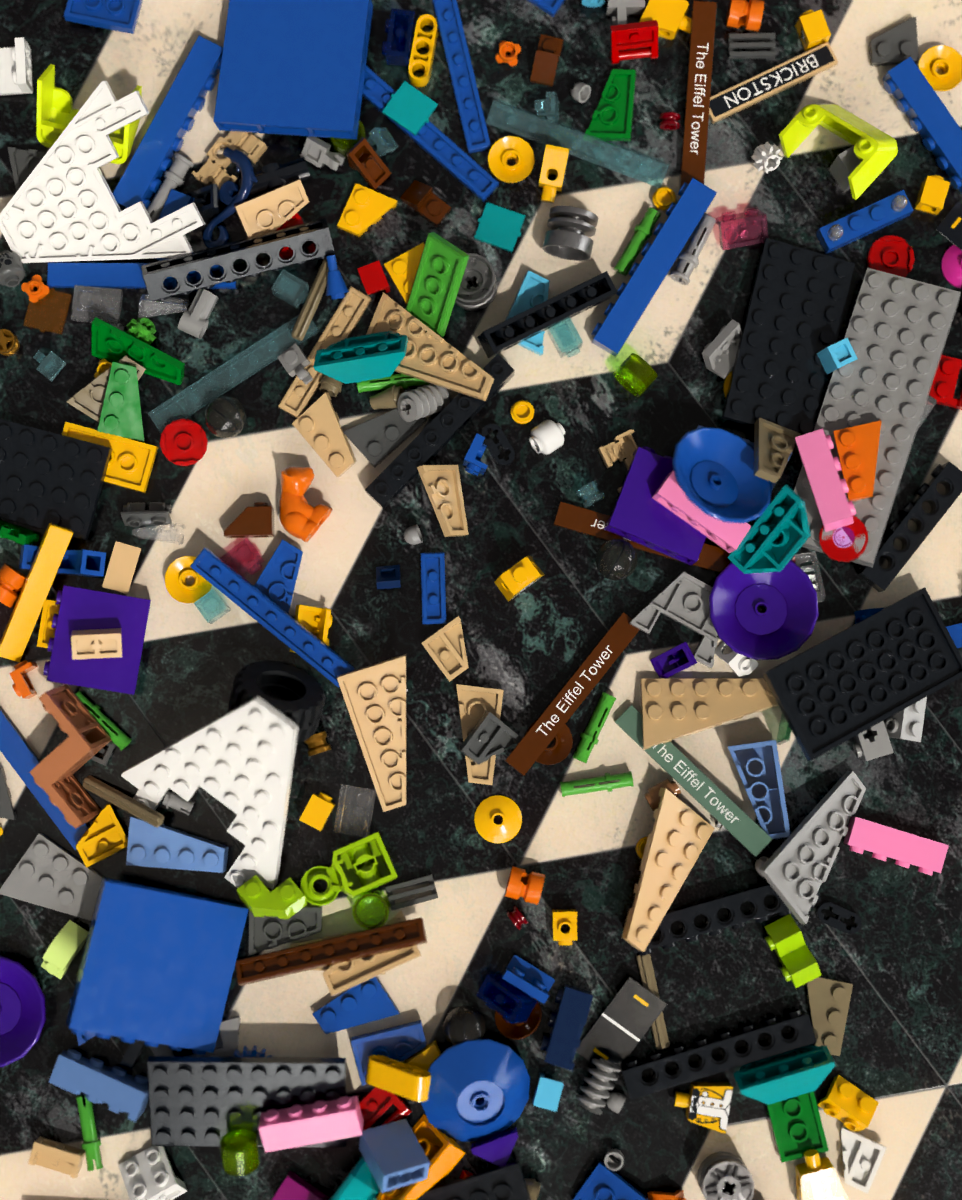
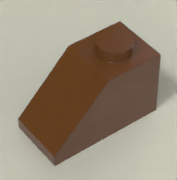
(253, 523)

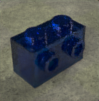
(400, 37)
(506, 999)

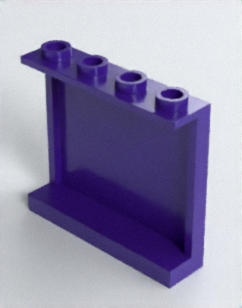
(647, 521)
(97, 610)

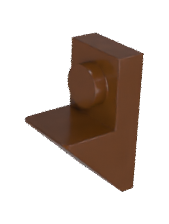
(546, 60)
(368, 163)
(426, 203)

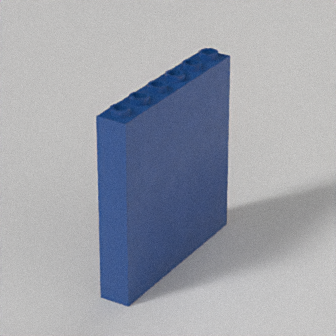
(294, 67)
(157, 967)

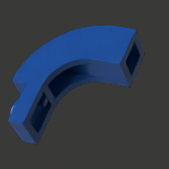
(74, 562)

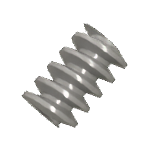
(422, 402)
(598, 1085)

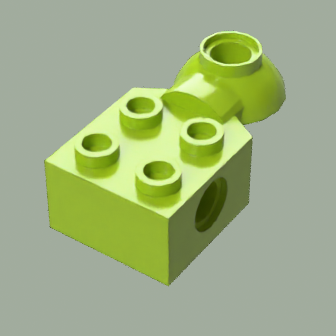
(353, 871)

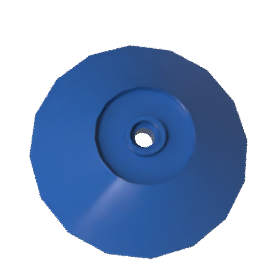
(719, 475)
(475, 1071)

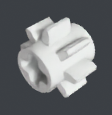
(766, 157)

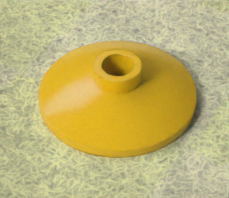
(948, 61)
(511, 148)
(176, 581)
(485, 816)

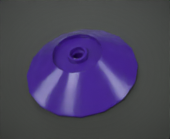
(788, 614)
(20, 1011)

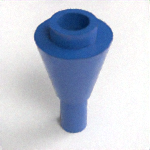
(335, 283)

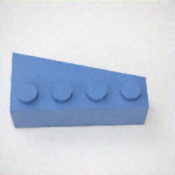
(762, 779)
(172, 849)
(101, 1083)

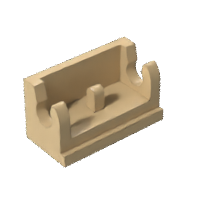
(121, 567)
(96, 643)
(57, 1156)

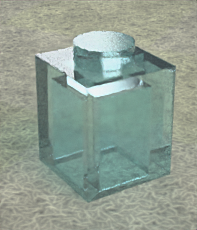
(290, 288)
(565, 338)
(212, 606)

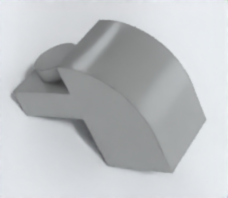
(622, 8)

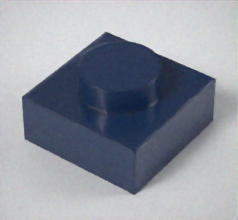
(388, 577)

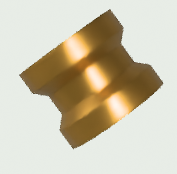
(5, 337)
(317, 744)

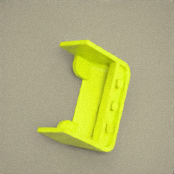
(56, 112)
(870, 144)

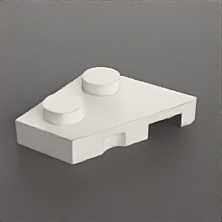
(860, 1159)

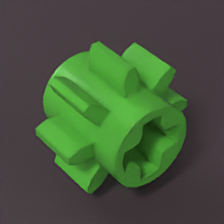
(142, 329)

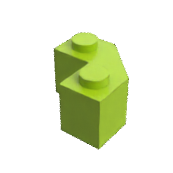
(280, 903)
(792, 951)

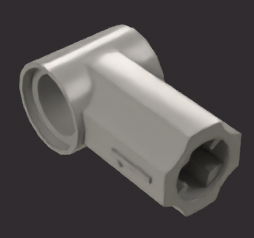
(196, 318)

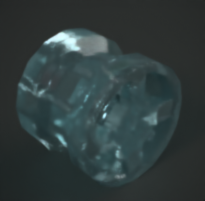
(590, 494)

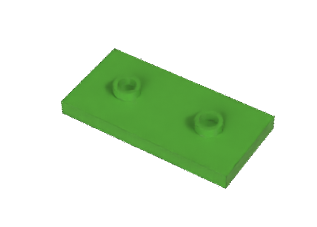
(437, 283)

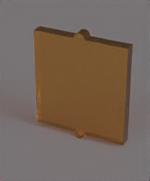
(48, 313)

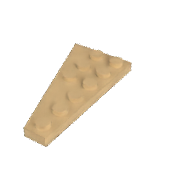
(428, 354)
(696, 704)
(379, 716)
(666, 862)

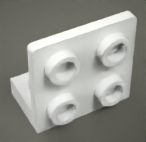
(16, 69)
(151, 1176)

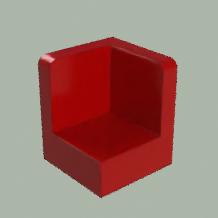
(373, 278)

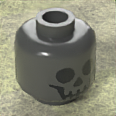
(11, 269)

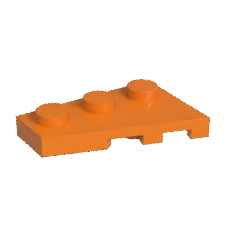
(858, 458)

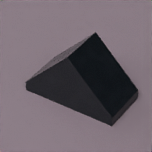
(207, 200)

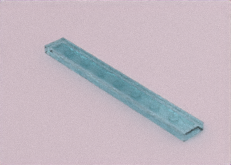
(578, 143)
(228, 375)

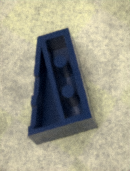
(566, 1026)

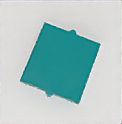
(410, 108)
(499, 227)

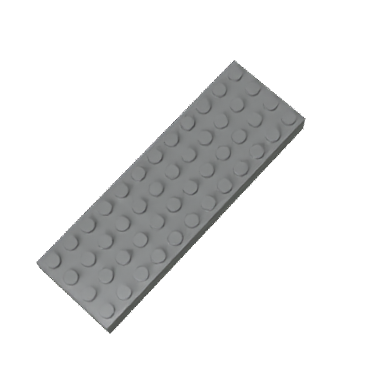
(898, 342)

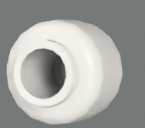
(547, 437)

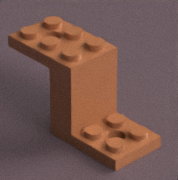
(57, 769)

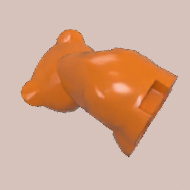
(295, 513)

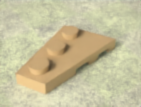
(271, 209)
(324, 433)
(446, 497)

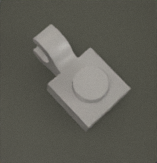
(318, 153)
(295, 362)

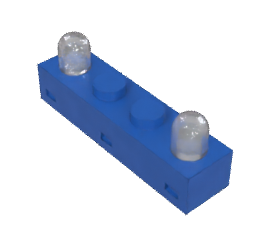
(864, 221)

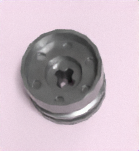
(570, 233)
(482, 272)
(721, 1168)

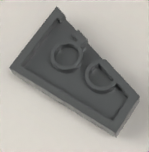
(23, 163)

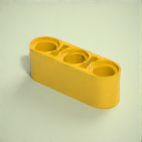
(423, 40)
(398, 1078)

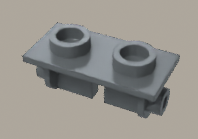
(136, 515)

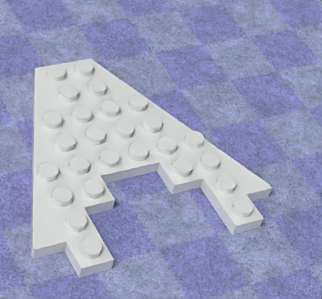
(69, 208)
(243, 764)

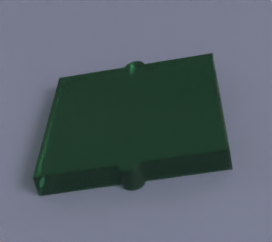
(783, 732)

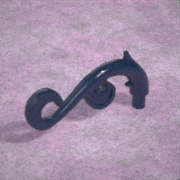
(226, 195)

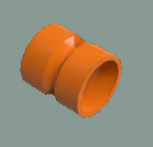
(745, 13)
(10, 583)
(524, 885)

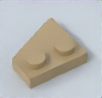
(448, 649)

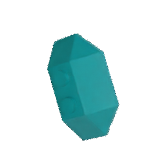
(362, 357)
(774, 535)
(785, 1074)
(358, 1184)

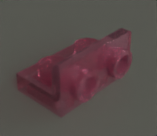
(742, 228)
(244, 558)

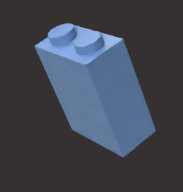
(393, 1155)

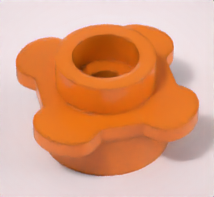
(505, 47)
(36, 295)

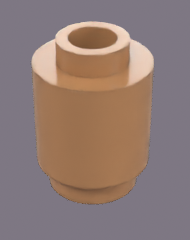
(653, 795)

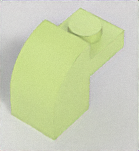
(64, 949)

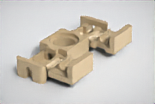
(211, 169)
(618, 451)

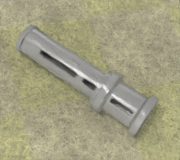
(173, 178)
(689, 258)

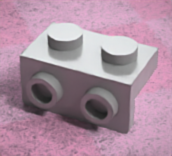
(722, 351)
(908, 722)

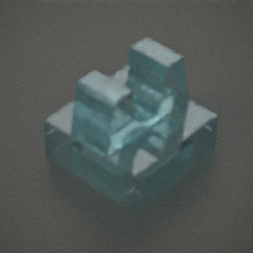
(548, 107)
(383, 141)
(49, 365)

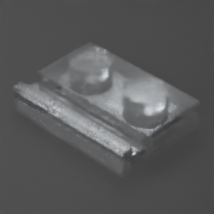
(96, 302)
(354, 810)

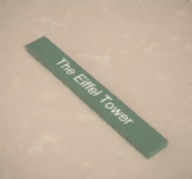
(698, 786)

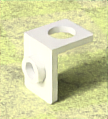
(740, 664)

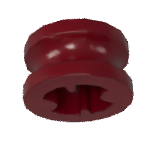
(669, 121)
(517, 917)

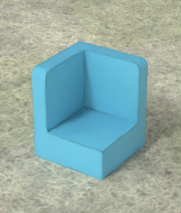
(837, 355)
(547, 1093)

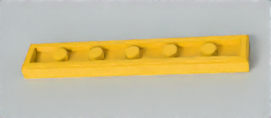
(34, 592)

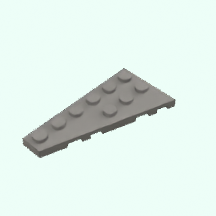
(811, 849)

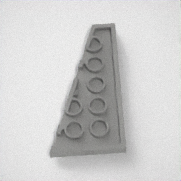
(54, 880)

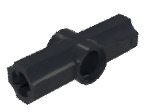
(277, 175)

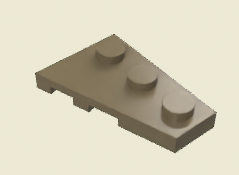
(91, 397)
(771, 449)
(828, 1011)

